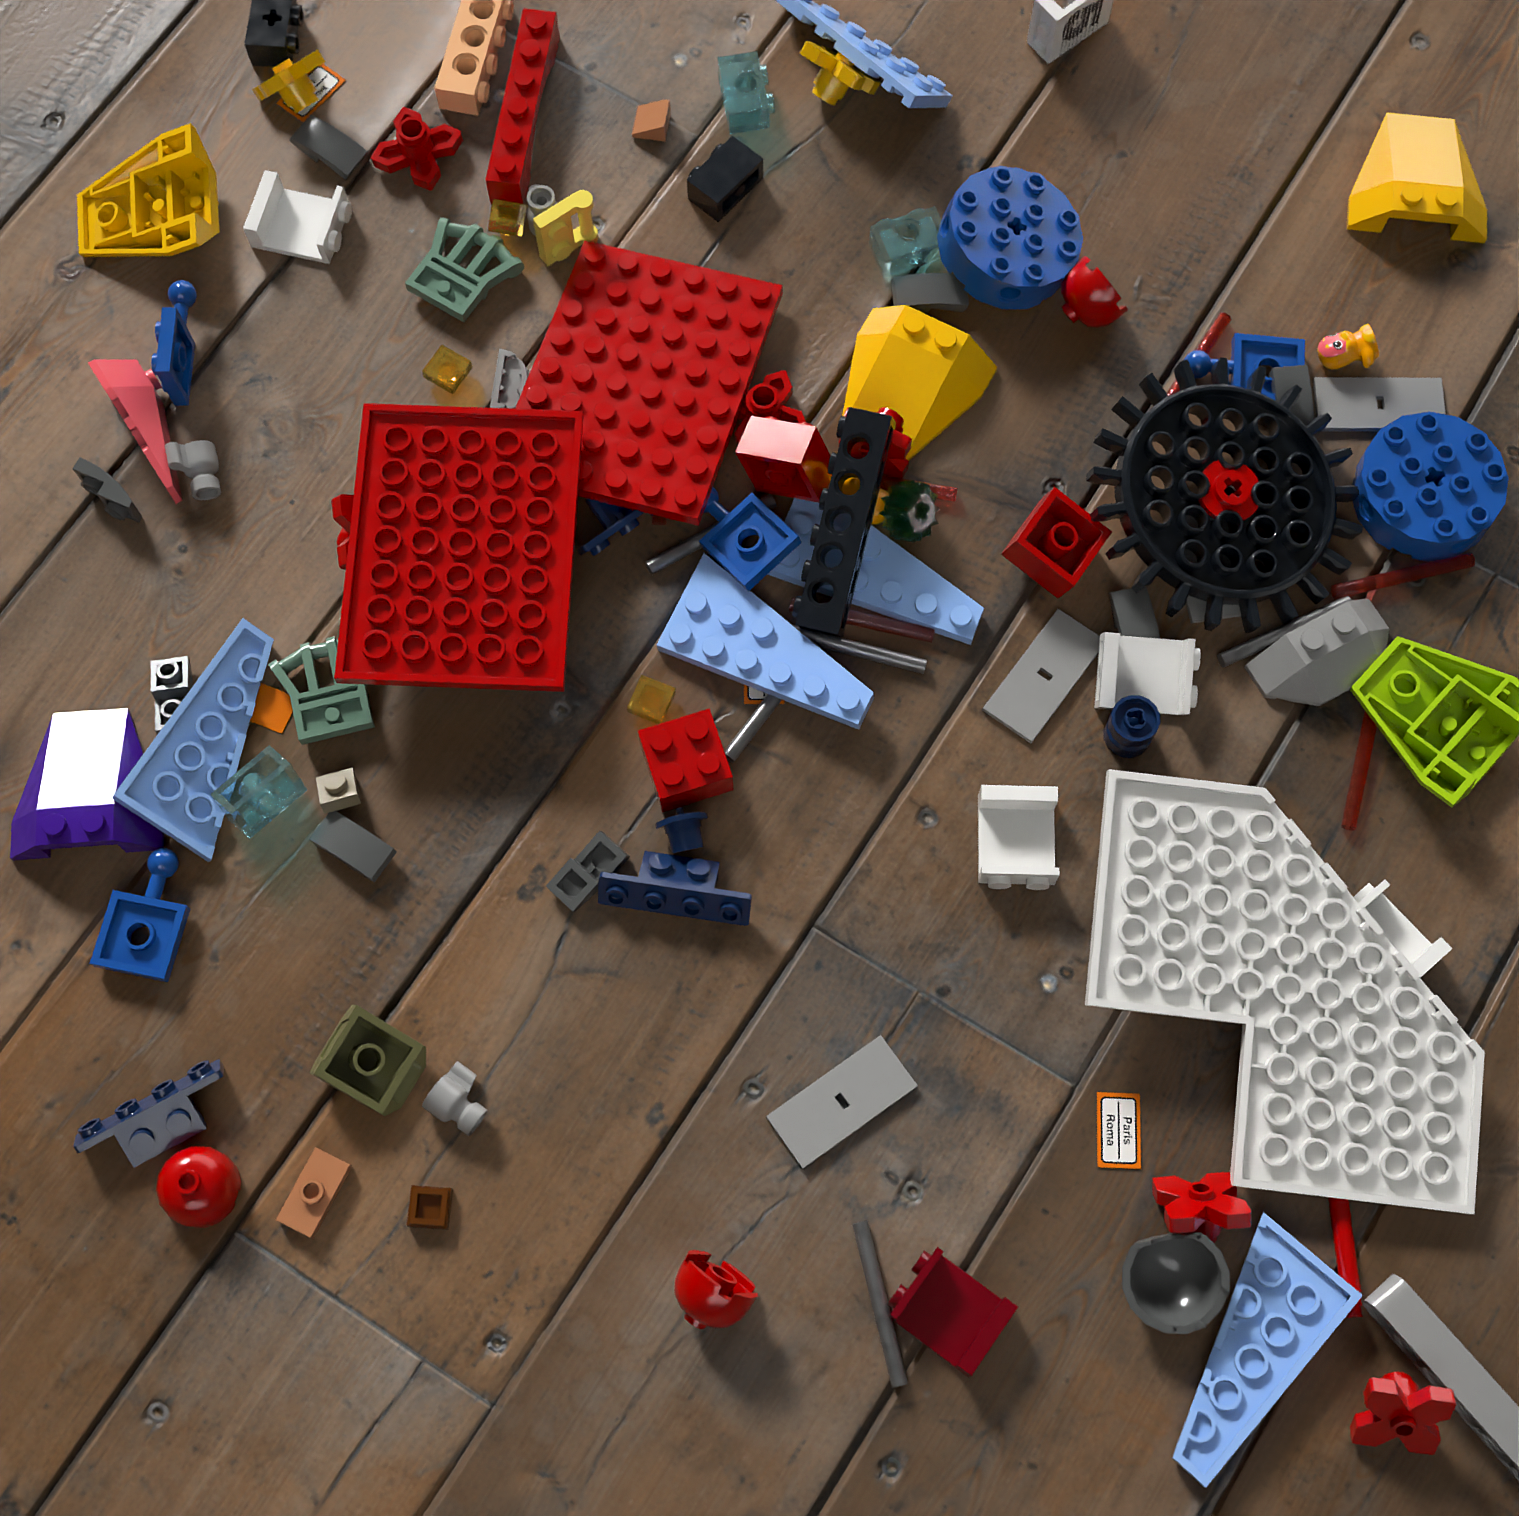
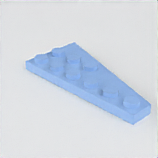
(872, 57)
(888, 578)
(747, 641)
(200, 745)
(1271, 1330)

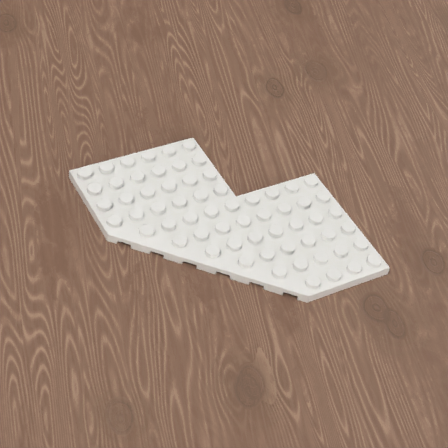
(1345, 1054)

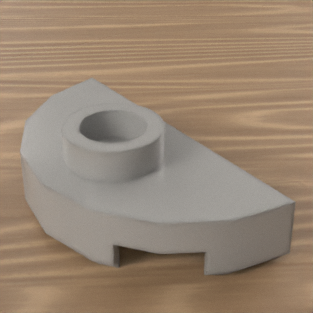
(508, 381)

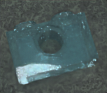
(739, 75)
(897, 255)
(259, 792)

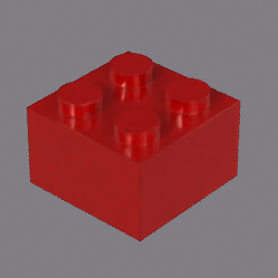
(785, 458)
(1056, 543)
(686, 760)

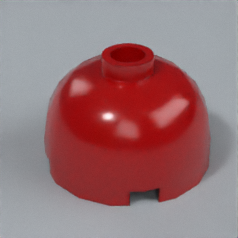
(1090, 296)
(198, 1186)
(712, 1293)

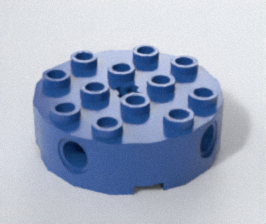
(1009, 237)
(1429, 486)

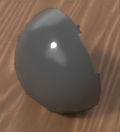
(1176, 1281)

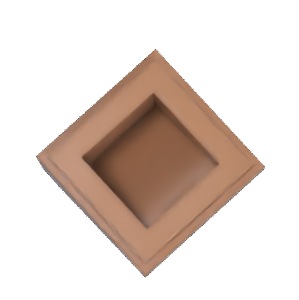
(652, 121)

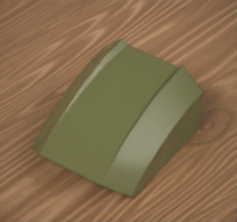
(370, 1061)

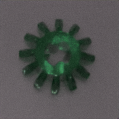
(909, 510)

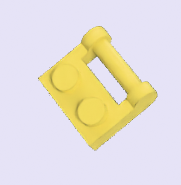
(555, 230)

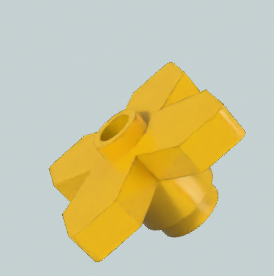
(836, 74)
(292, 82)

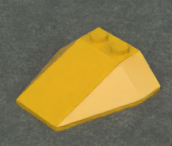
(1420, 175)
(152, 201)
(917, 370)

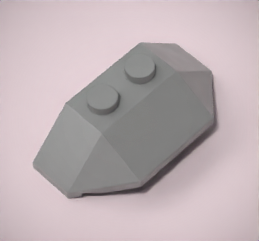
(1322, 655)

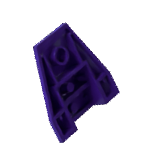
(73, 786)

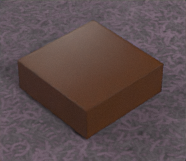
(429, 1207)

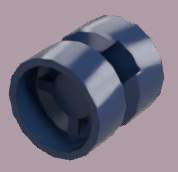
(1131, 726)

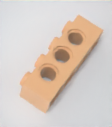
(472, 54)

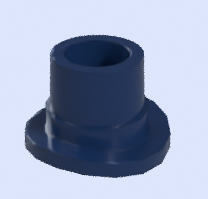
(683, 830)

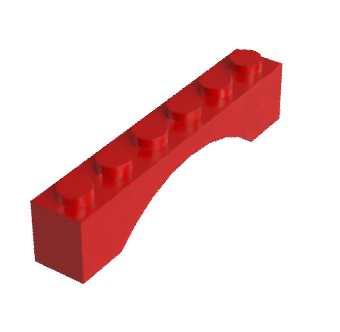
(513, 143)

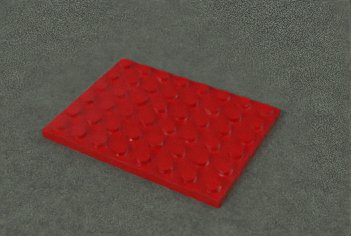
(658, 369)
(461, 548)

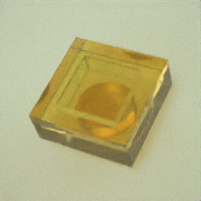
(507, 218)
(447, 369)
(651, 700)

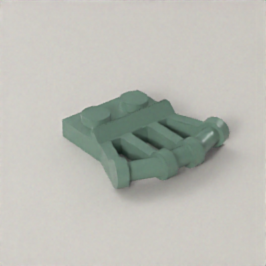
(452, 286)
(326, 710)

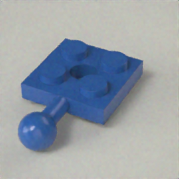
(175, 344)
(1248, 354)
(747, 519)
(130, 911)

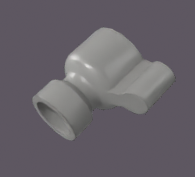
(539, 200)
(199, 463)
(449, 1100)

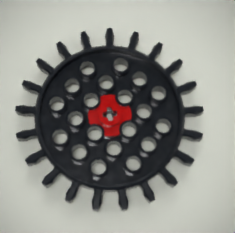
(1225, 494)

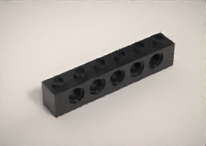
(853, 428)

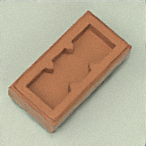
(314, 1193)

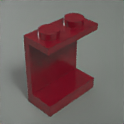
(950, 1311)

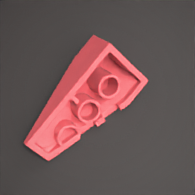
(142, 410)

